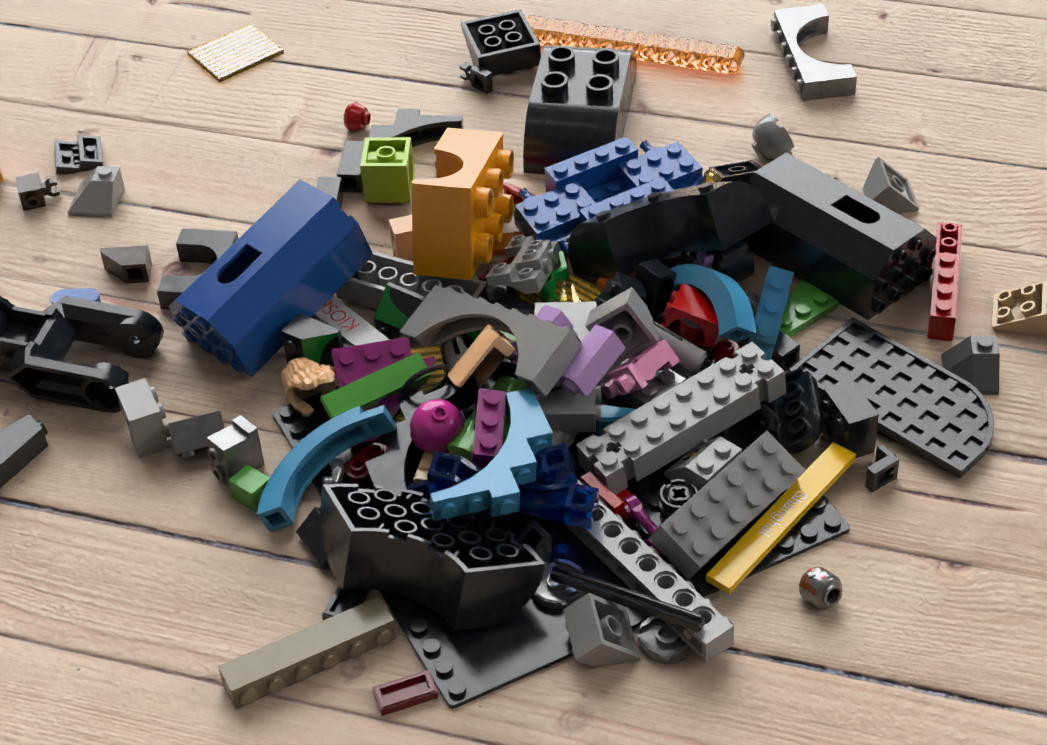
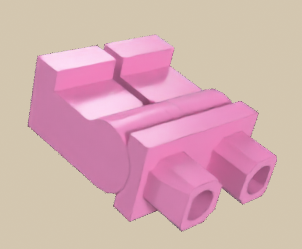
(638, 369)

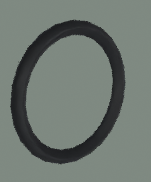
(424, 371)

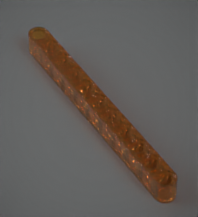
(647, 46)

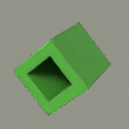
(248, 486)

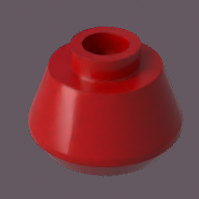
(356, 117)
(724, 349)

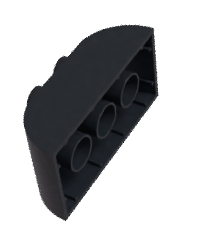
(576, 103)

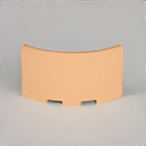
(482, 357)

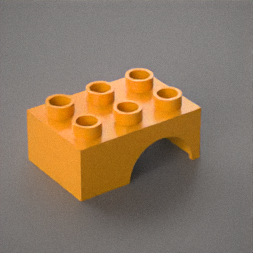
(464, 207)

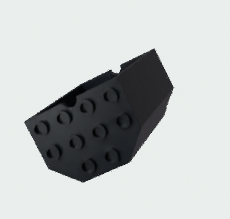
(839, 238)

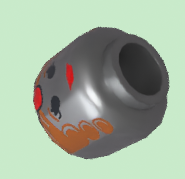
(820, 588)

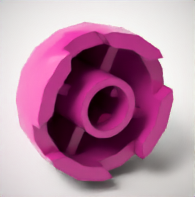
(435, 425)

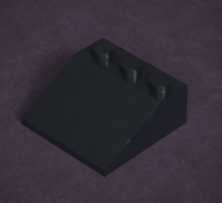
(502, 42)

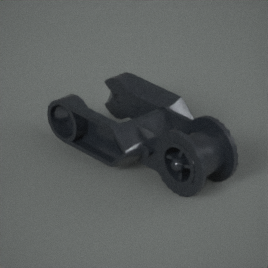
(38, 341)

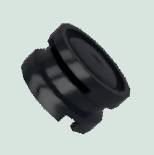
(675, 495)

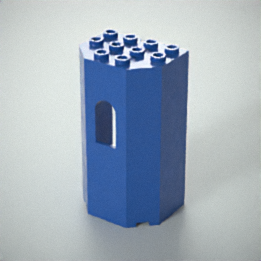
(271, 274)

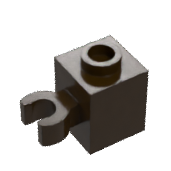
(33, 192)

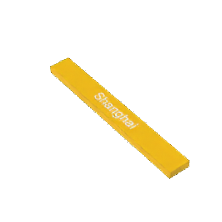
(780, 518)

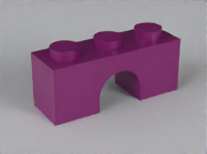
(488, 426)

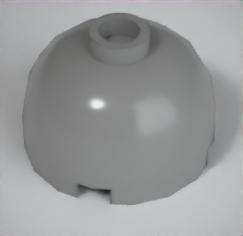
(771, 138)

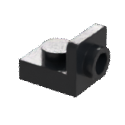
(882, 470)

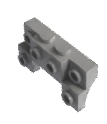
(530, 266)

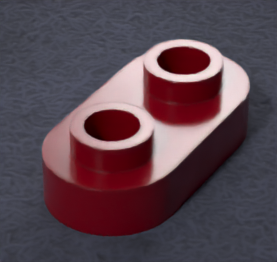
(356, 469)

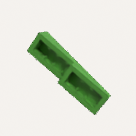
(375, 387)

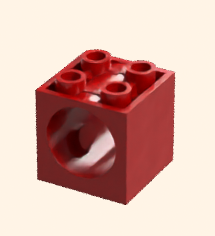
(692, 305)

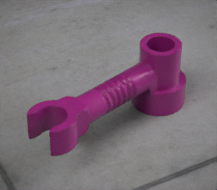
(636, 511)

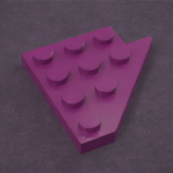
(362, 360)

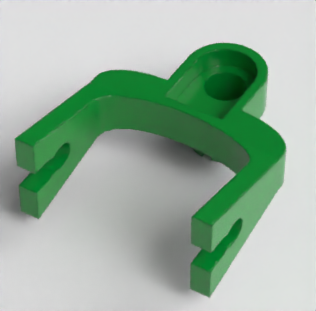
(555, 276)

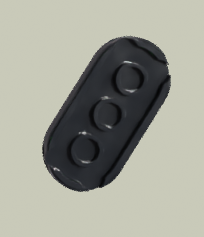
(799, 412)

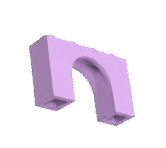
(595, 358)

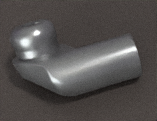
(337, 471)

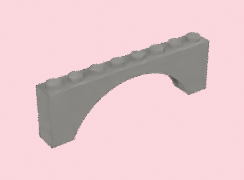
(542, 345)

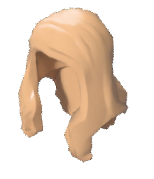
(306, 375)

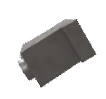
(234, 449)

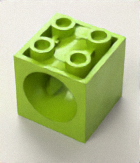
(387, 169)

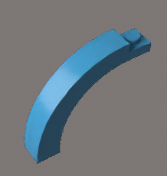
(728, 298)
(311, 455)

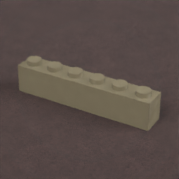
(307, 652)

